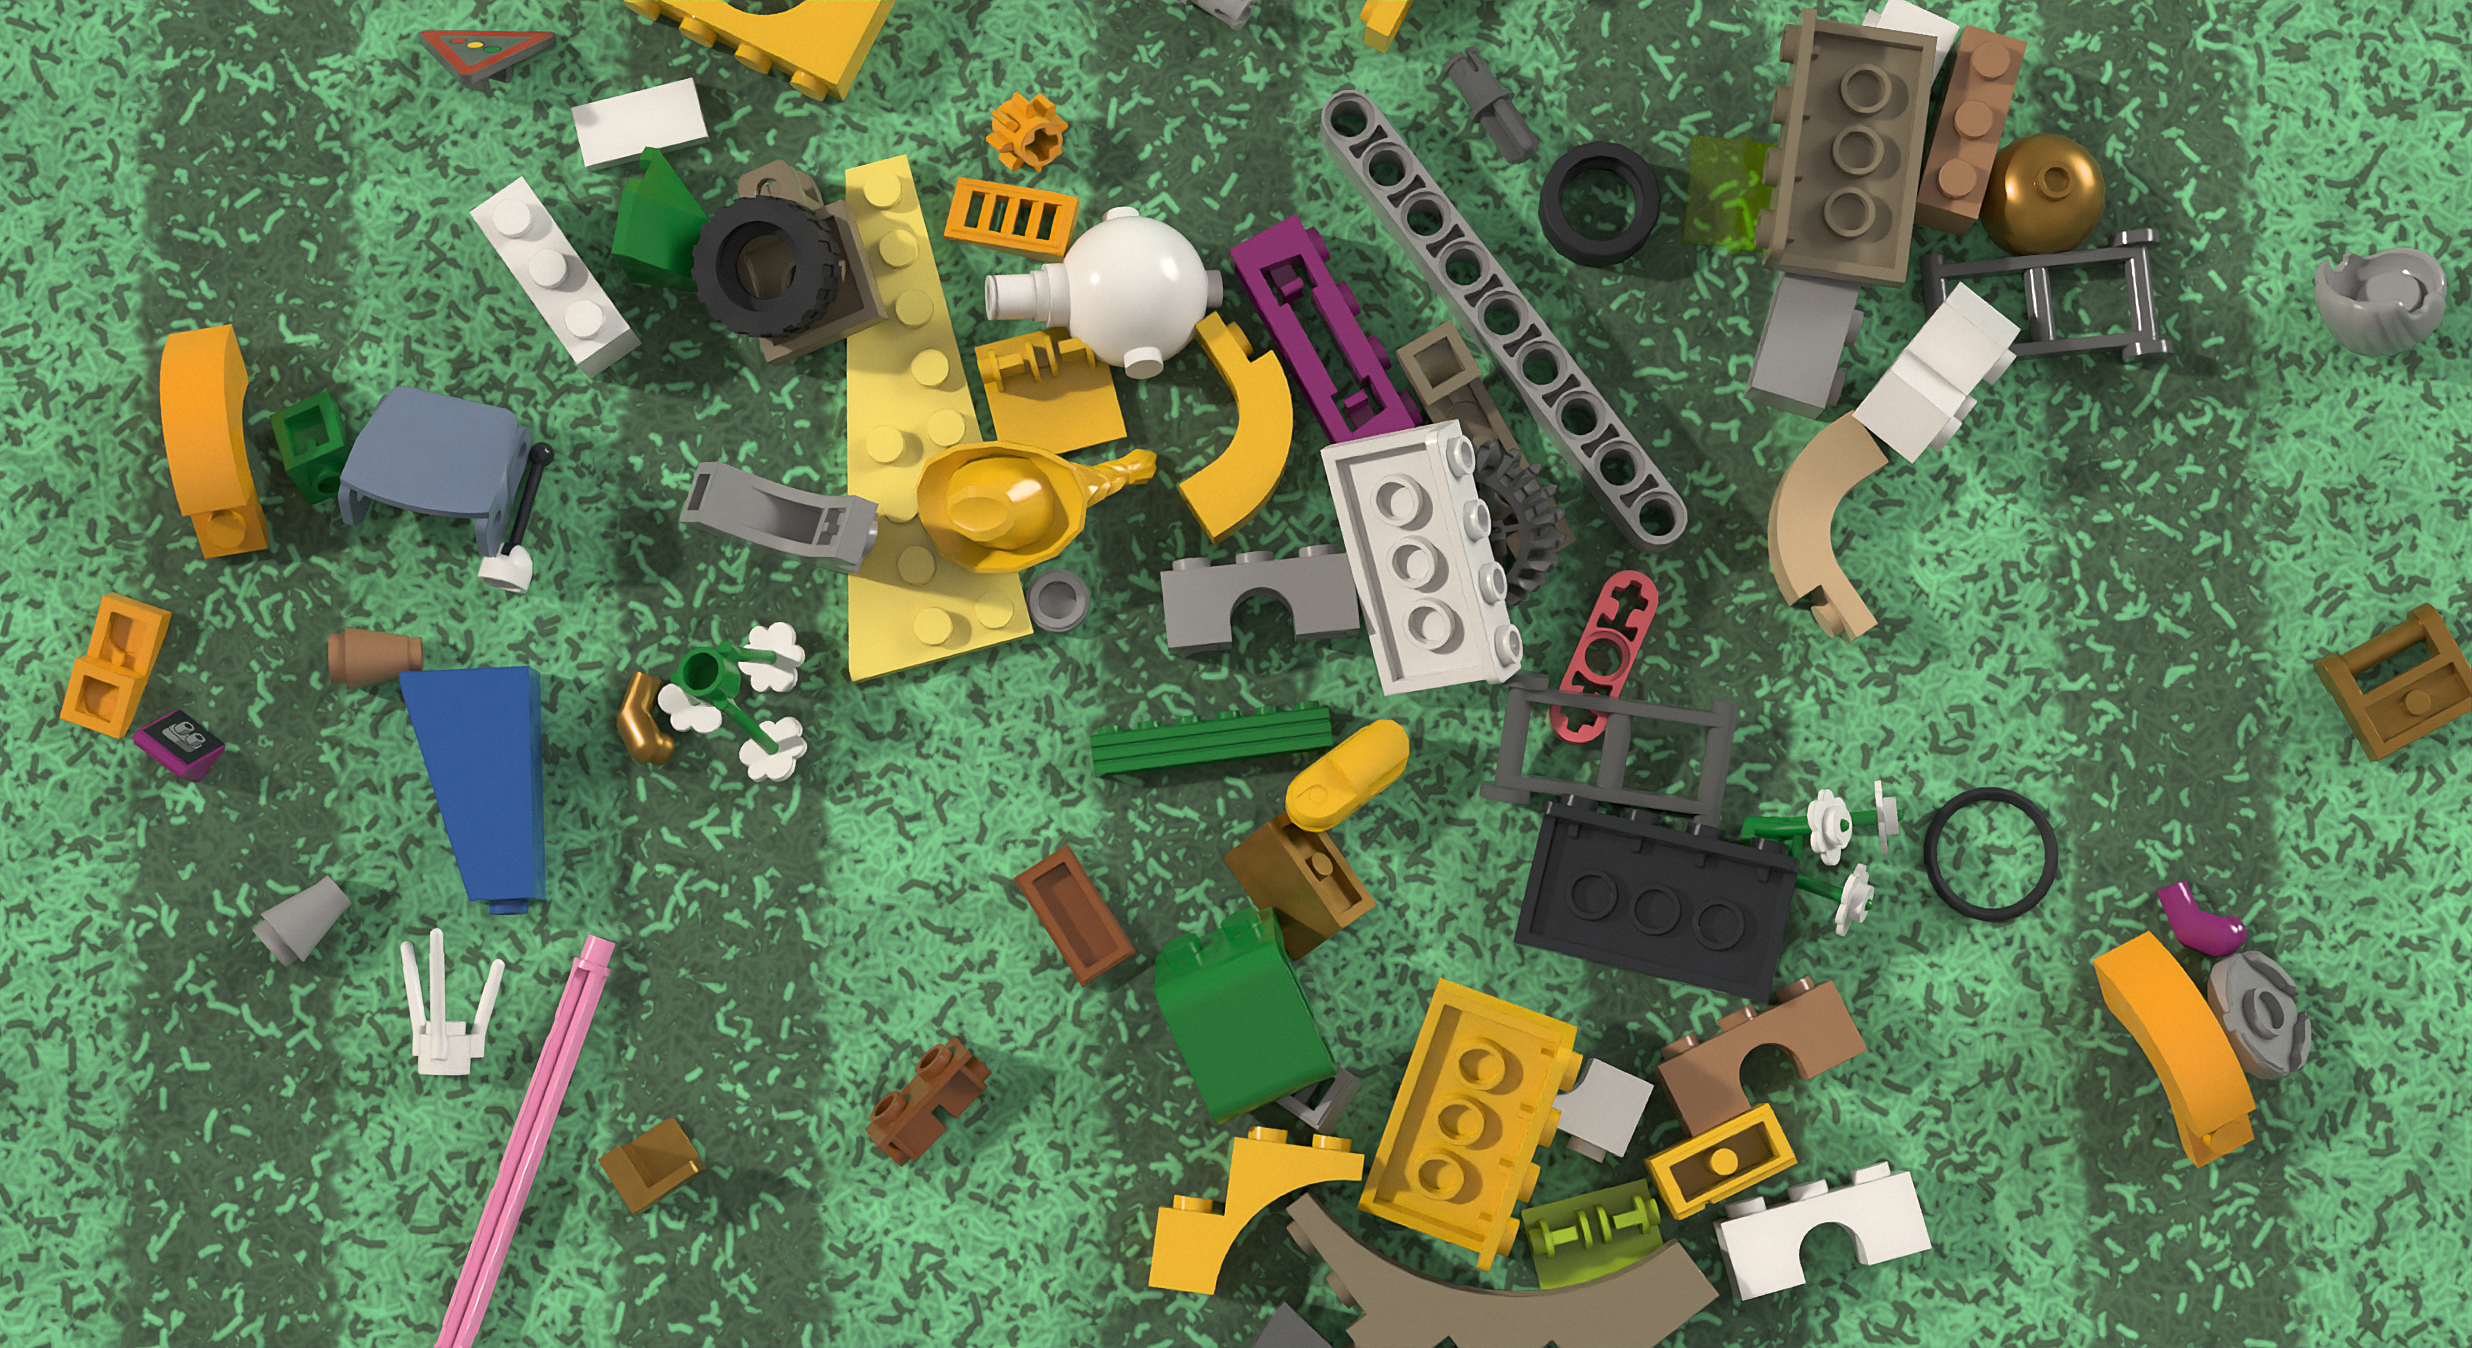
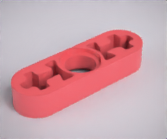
(1636, 621)

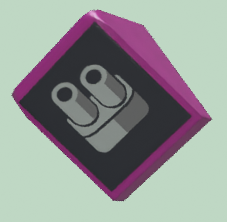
(180, 745)

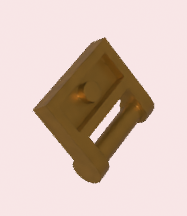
(2409, 702)

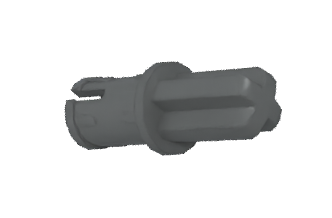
(1492, 106)

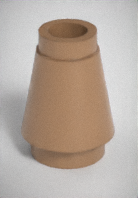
(371, 656)

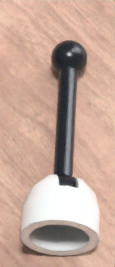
(513, 564)

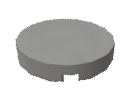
(2258, 1014)

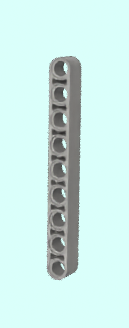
(1496, 291)

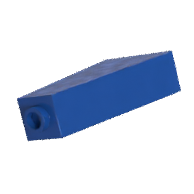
(487, 774)

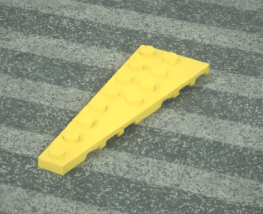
(902, 408)

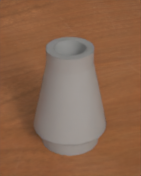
(301, 921)

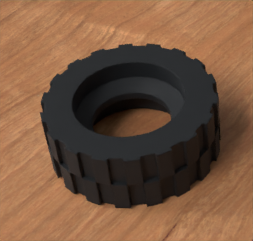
(718, 257)

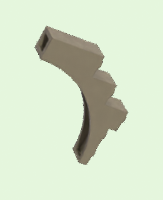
(1418, 1310)

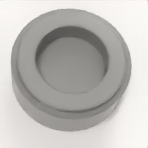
(1058, 601)

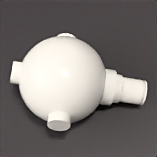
(1122, 290)

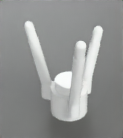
(439, 1043)

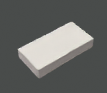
(656, 117)

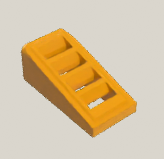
(1039, 201)

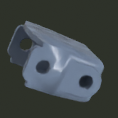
(438, 460)

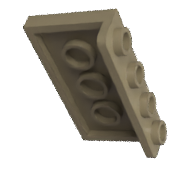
(1846, 151)

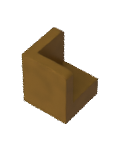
(653, 1165)

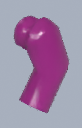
(2197, 928)

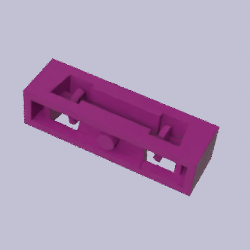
(1274, 257)

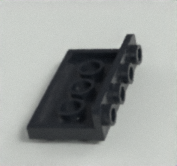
(1658, 898)

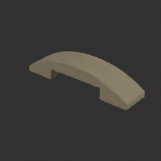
(1450, 389)

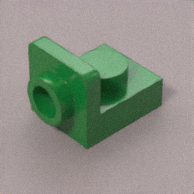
(313, 445)

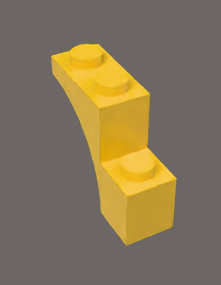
(1263, 1167)

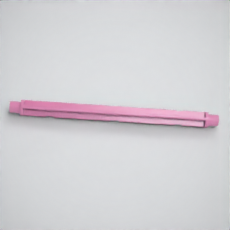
(526, 1145)

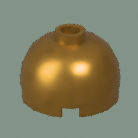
(2042, 196)

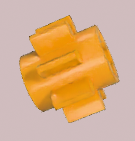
(1027, 132)

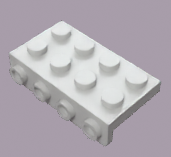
(1423, 558)

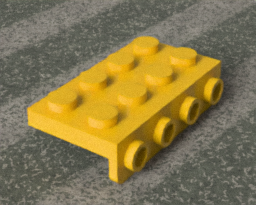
(1471, 1120)

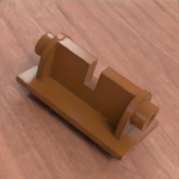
(904, 1120)

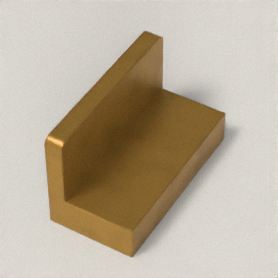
(1302, 880)

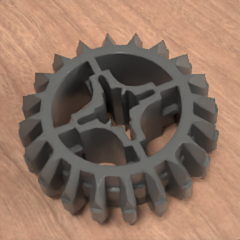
(1526, 513)

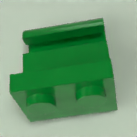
(1240, 1015)

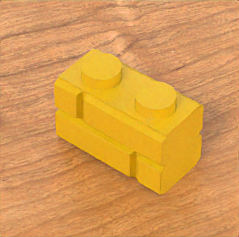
(1719, 1161)

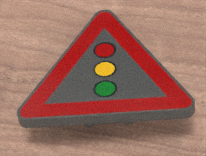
(483, 55)

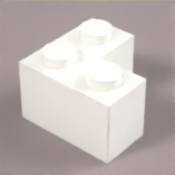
(1929, 383)

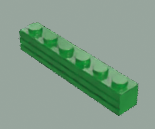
(1212, 741)

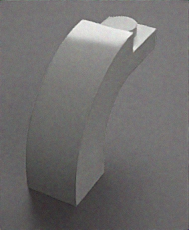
(781, 519)

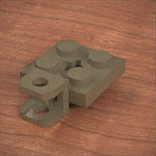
(769, 266)

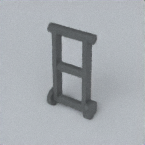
(2124, 248)
(1531, 687)

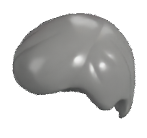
(2381, 300)

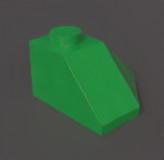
(657, 226)

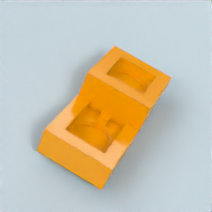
(117, 666)

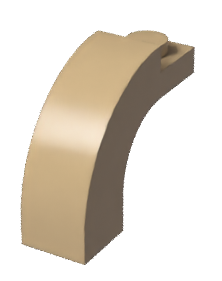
(1802, 519)

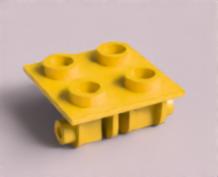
(1050, 392)

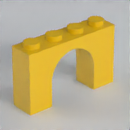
(813, 43)

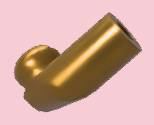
(638, 725)

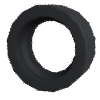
(1608, 157)

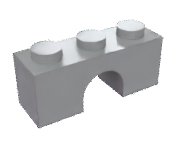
(1313, 588)

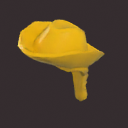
(1014, 502)

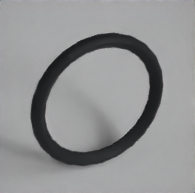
(2032, 812)

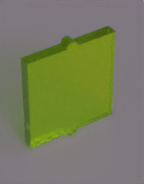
(1725, 192)

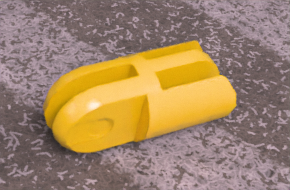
(1348, 776)

